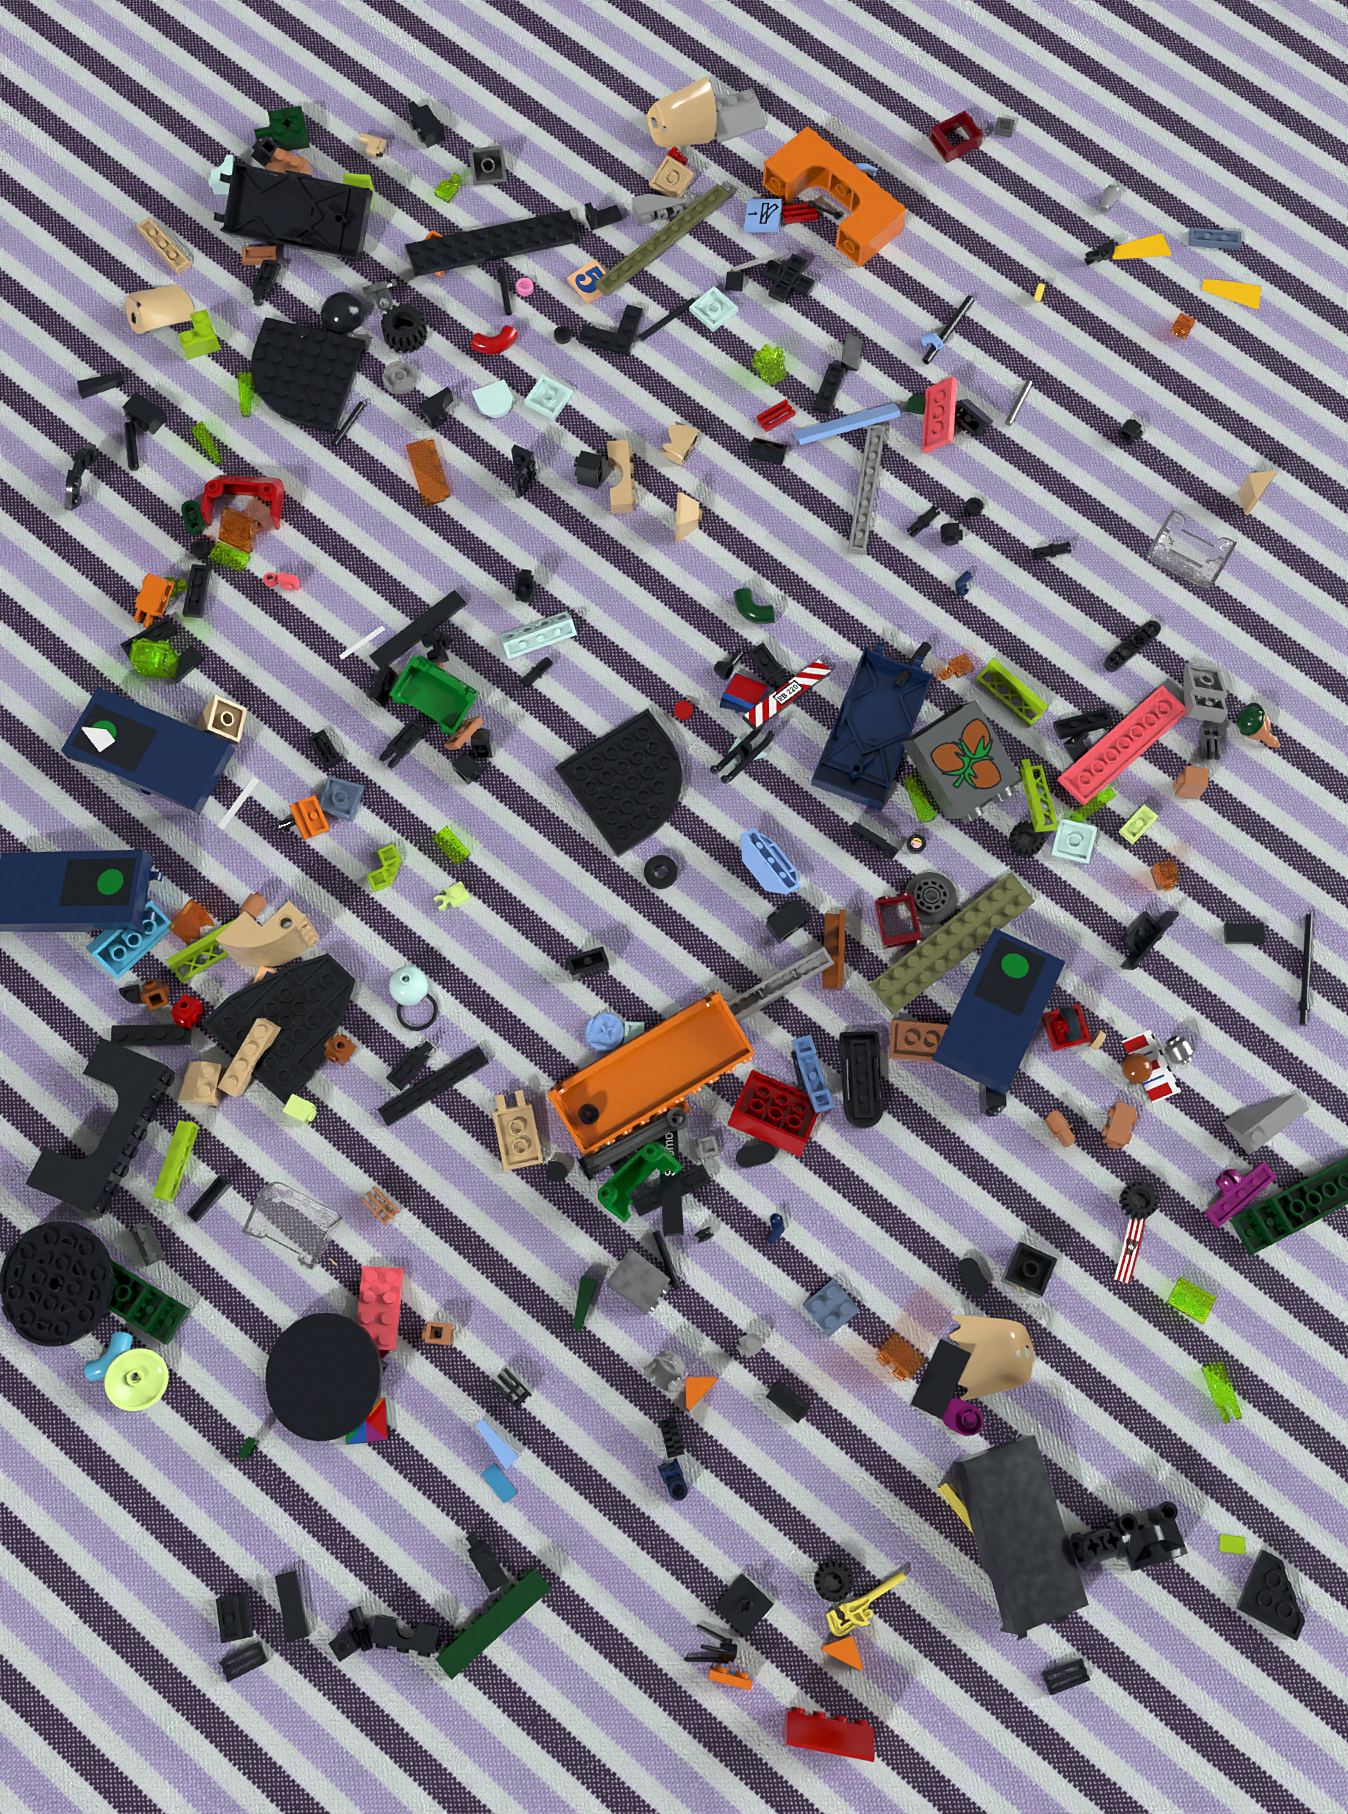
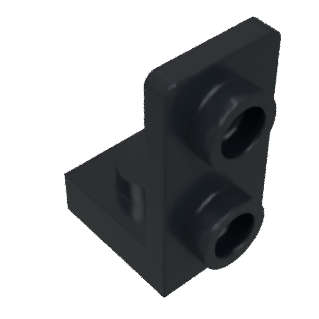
(603, 217)

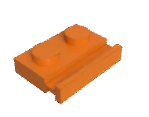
(309, 817)
(739, 1679)

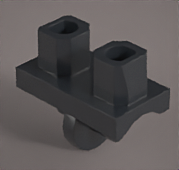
(524, 586)
(440, 644)

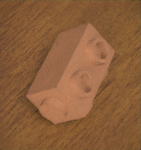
(1118, 1129)

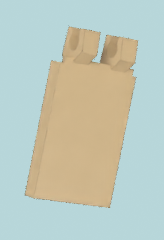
(517, 1133)

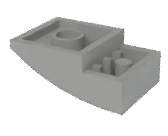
(1204, 693)

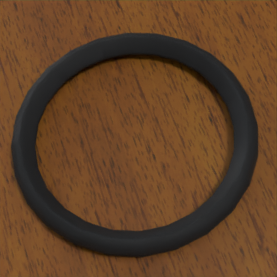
(421, 1027)

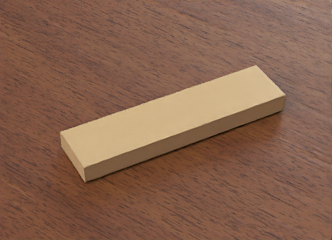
(163, 245)

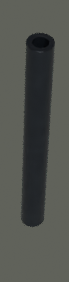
(949, 328)

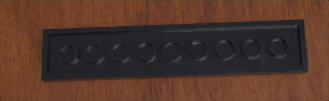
(492, 243)

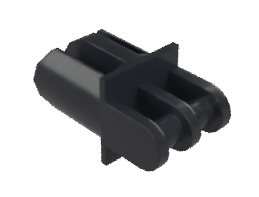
(512, 1389)

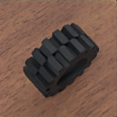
(1017, 845)
(1130, 1208)
(671, 1437)
(846, 1585)

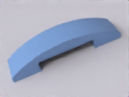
(812, 1074)

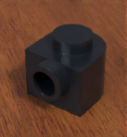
(1130, 431)
(951, 534)

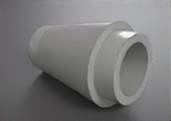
(1109, 197)

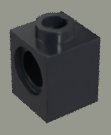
(467, 768)
(344, 1645)

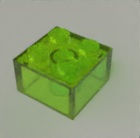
(153, 657)

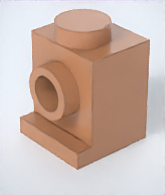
(446, 1337)

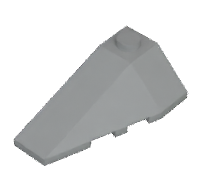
(1262, 1122)

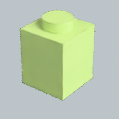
(300, 1109)

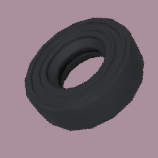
(659, 860)

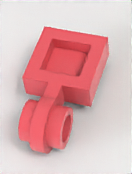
(286, 581)

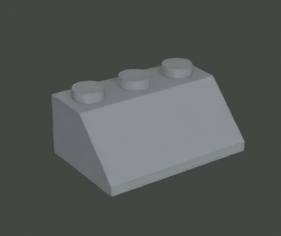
(738, 115)

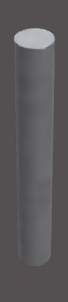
(1018, 403)

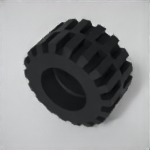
(404, 316)

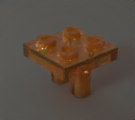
(238, 529)

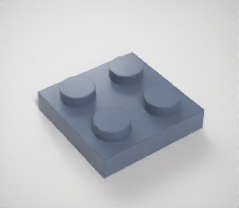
(831, 1307)

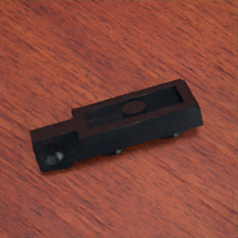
(265, 281)
(767, 665)
(874, 840)
(409, 1066)
(486, 1563)

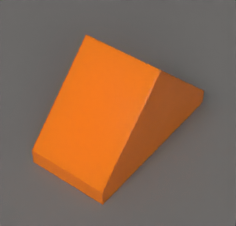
(696, 1388)
(844, 1650)

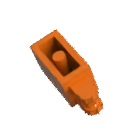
(152, 598)

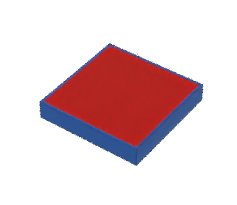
(745, 691)

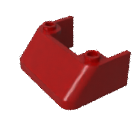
(266, 487)

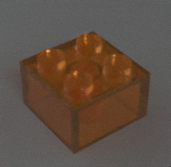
(899, 1357)

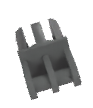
(1210, 744)

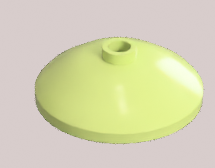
(145, 1388)

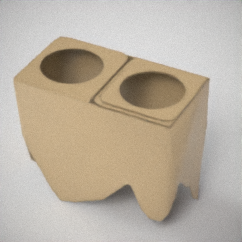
(683, 441)

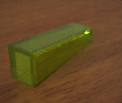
(245, 386)
(207, 443)
(920, 804)
(1093, 805)

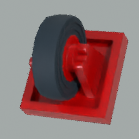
(1066, 1027)

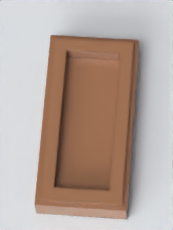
(256, 254)

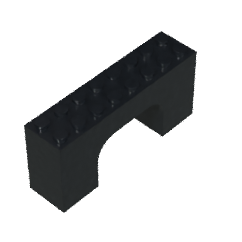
(96, 1179)

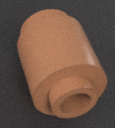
(253, 905)

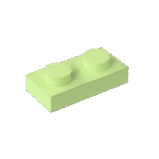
(1138, 824)

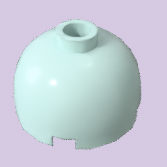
(408, 985)

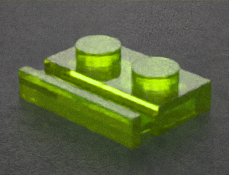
(1191, 1300)

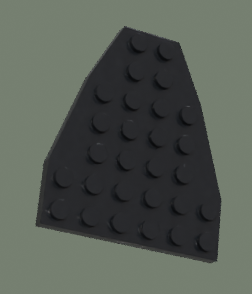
(306, 1005)

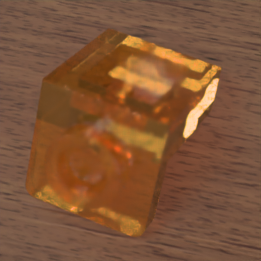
(1182, 326)

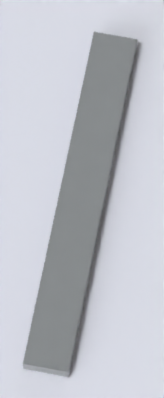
(866, 489)

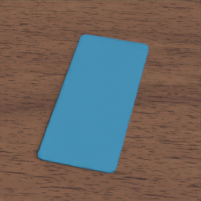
(499, 1483)

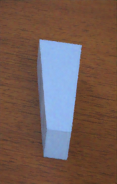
(500, 1448)

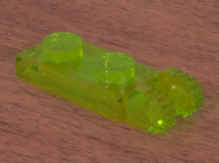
(1221, 1390)

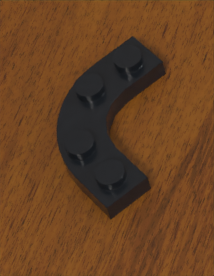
(82, 459)

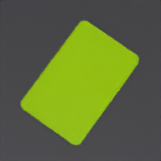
(1232, 1544)

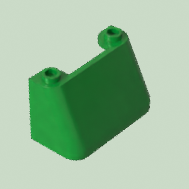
(434, 693)
(615, 1191)

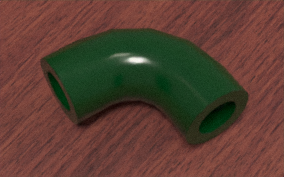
(752, 611)

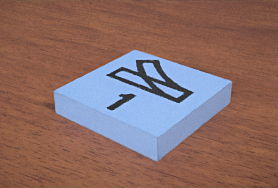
(763, 215)

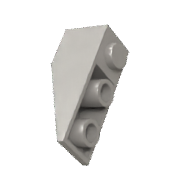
(656, 207)

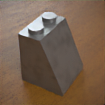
(639, 1282)

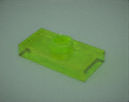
(229, 556)
(451, 846)

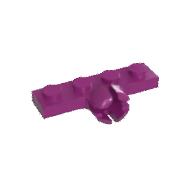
(1237, 1192)

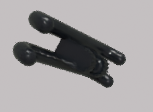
(742, 754)

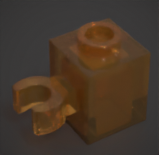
(1165, 875)

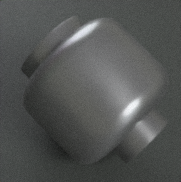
(1179, 1049)

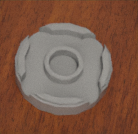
(399, 377)

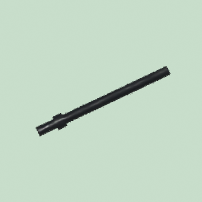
(1304, 1004)

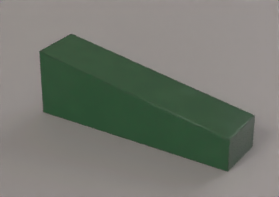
(584, 1298)

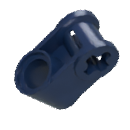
(673, 1478)

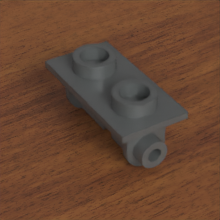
(147, 1243)

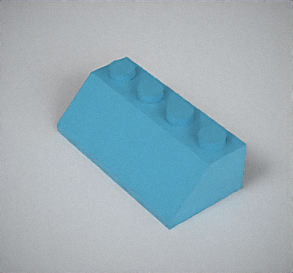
(123, 948)

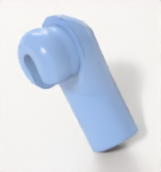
(866, 168)
(929, 338)

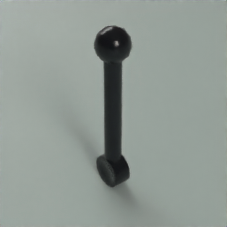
(837, 215)
(800, 1086)

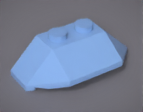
(768, 863)

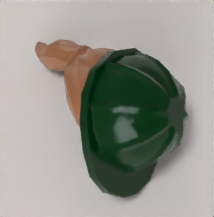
(1256, 725)

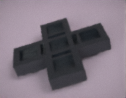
(788, 278)

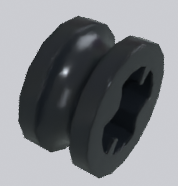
(704, 1235)

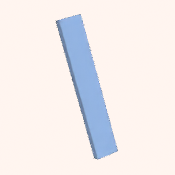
(847, 423)

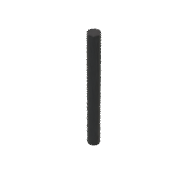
(666, 320)

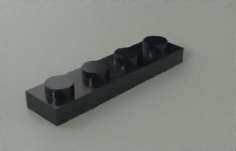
(150, 1035)
(651, 1199)

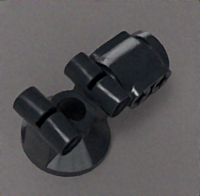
(1140, 1547)

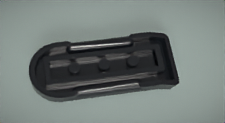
(861, 1078)

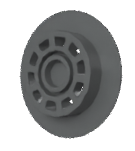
(931, 896)

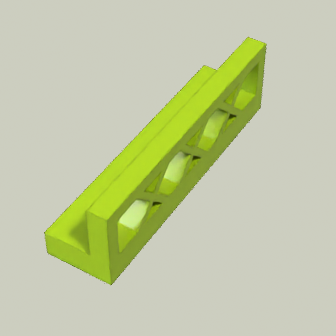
(1015, 687)
(1034, 798)
(194, 951)
(176, 1161)

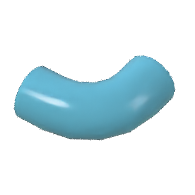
(97, 1368)

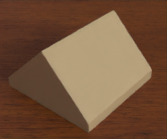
(1253, 489)

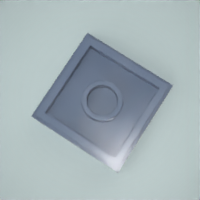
(341, 798)

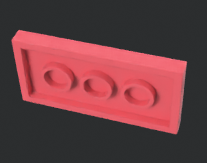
(939, 415)
(381, 1304)

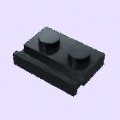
(234, 1617)

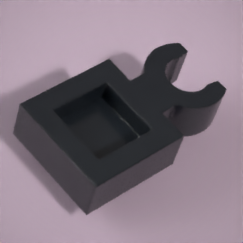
(1101, 253)

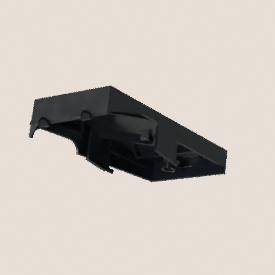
(296, 211)
(1020, 1535)

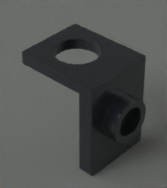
(1076, 746)

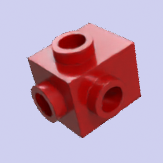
(187, 1011)

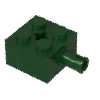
(286, 129)

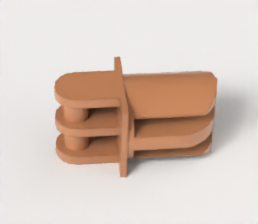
(1060, 1128)
(381, 1207)

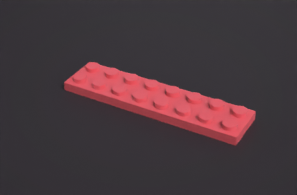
(1122, 745)

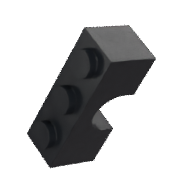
(386, 1634)

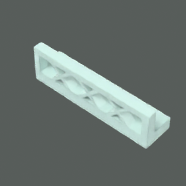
(537, 634)

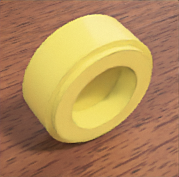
(1039, 292)

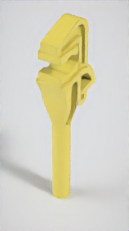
(857, 1609)

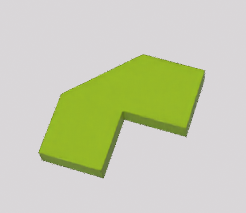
(385, 876)

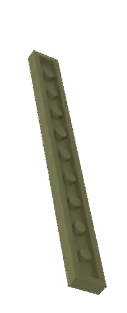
(662, 240)

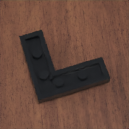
(615, 342)

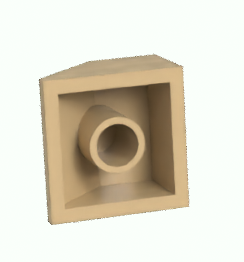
(202, 1083)

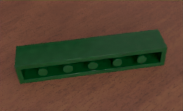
(493, 1623)

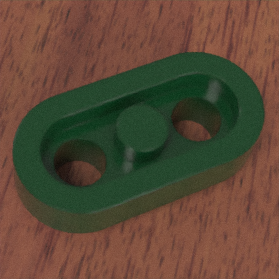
(192, 519)

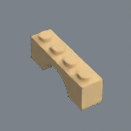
(621, 495)
(239, 1072)

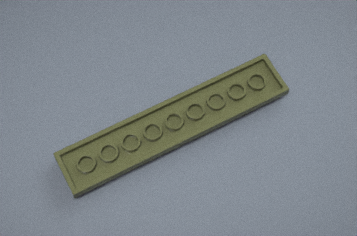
(951, 943)

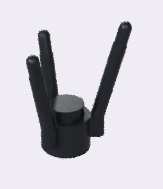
(726, 1651)

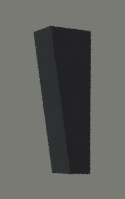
(99, 384)
(209, 1197)

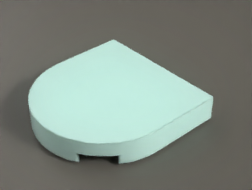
(493, 399)

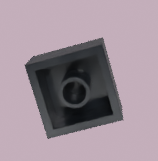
(1029, 1270)

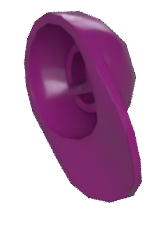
(963, 1417)

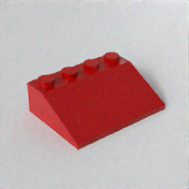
(774, 1113)
(829, 1734)

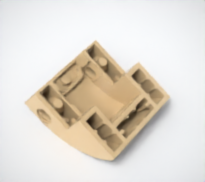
(270, 943)

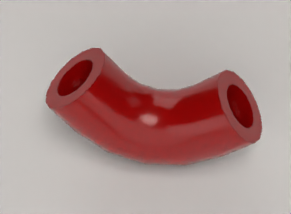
(495, 344)

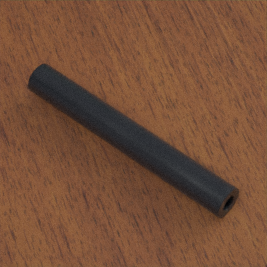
(504, 289)
(346, 426)
(667, 1260)

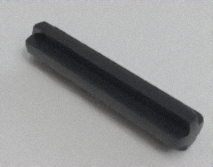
(131, 446)
(904, 675)

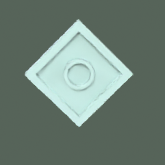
(713, 309)
(548, 397)
(1074, 841)

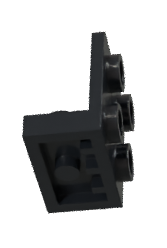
(525, 465)

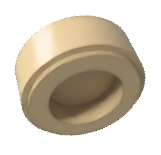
(1097, 1040)

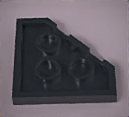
(1271, 1597)

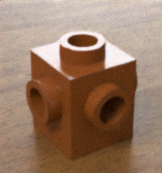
(155, 993)
(339, 1049)

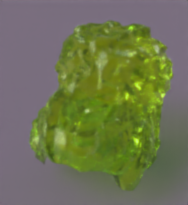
(770, 364)

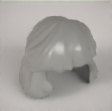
(665, 1371)

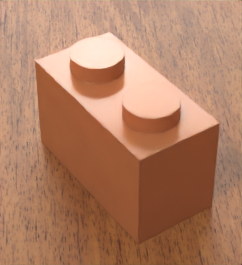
(1191, 782)

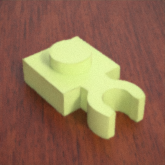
(454, 895)

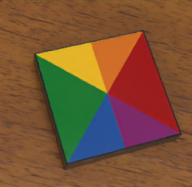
(374, 1428)

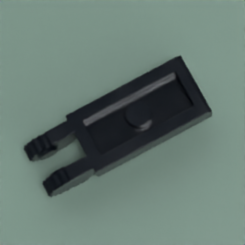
(403, 743)

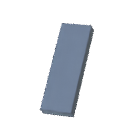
(1214, 238)

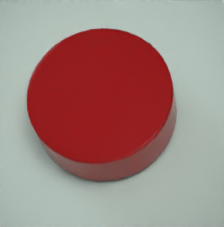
(683, 710)

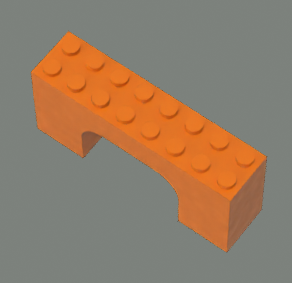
(813, 162)

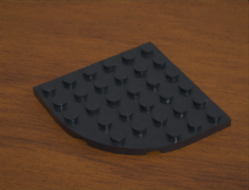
(305, 372)
(626, 781)

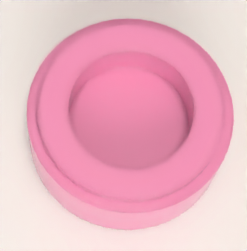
(524, 286)

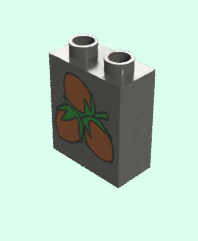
(962, 762)

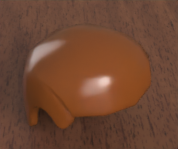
(1136, 1068)

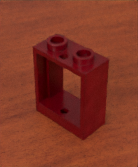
(944, 147)
(903, 939)

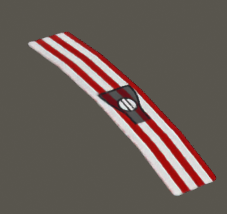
(1130, 1249)

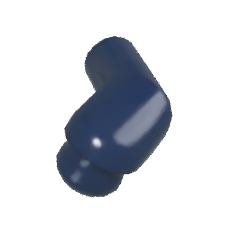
(960, 583)
(777, 1226)

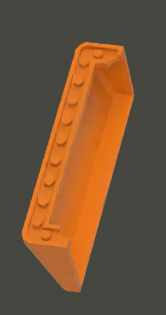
(652, 1072)

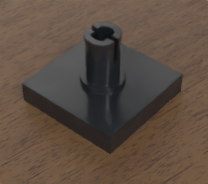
(743, 1605)

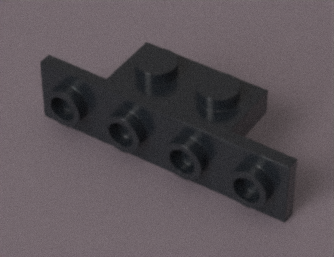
(1144, 935)

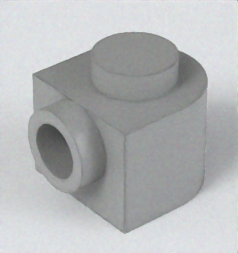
(749, 1345)

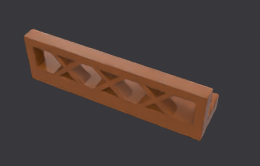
(834, 944)

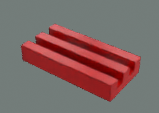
(798, 211)
(774, 414)

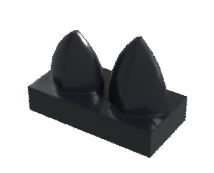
(384, 684)

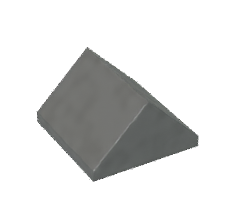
(487, 165)

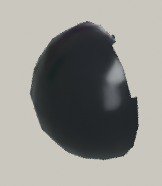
(342, 312)

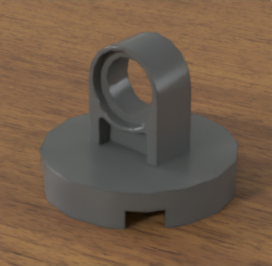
(380, 291)

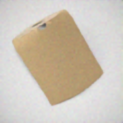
(158, 308)

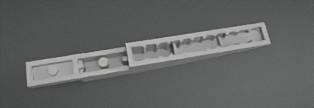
(779, 984)

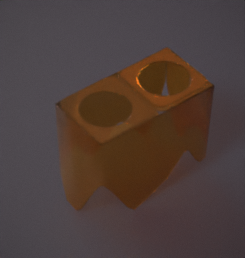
(189, 920)

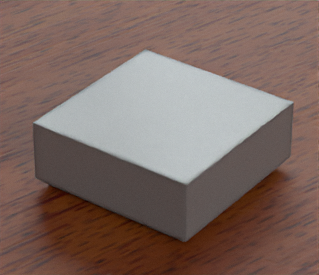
(707, 1147)

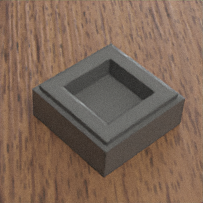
(1004, 127)

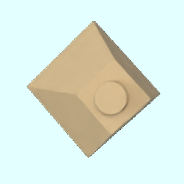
(686, 516)
(223, 719)

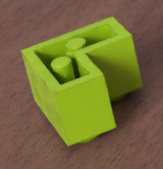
(201, 339)

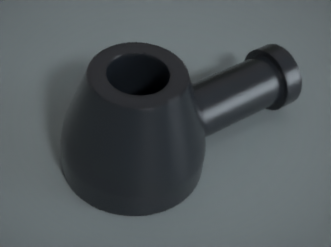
(724, 668)

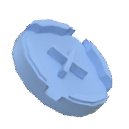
(605, 1032)

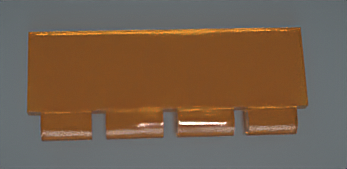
(428, 472)

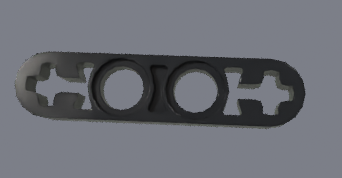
(1132, 646)

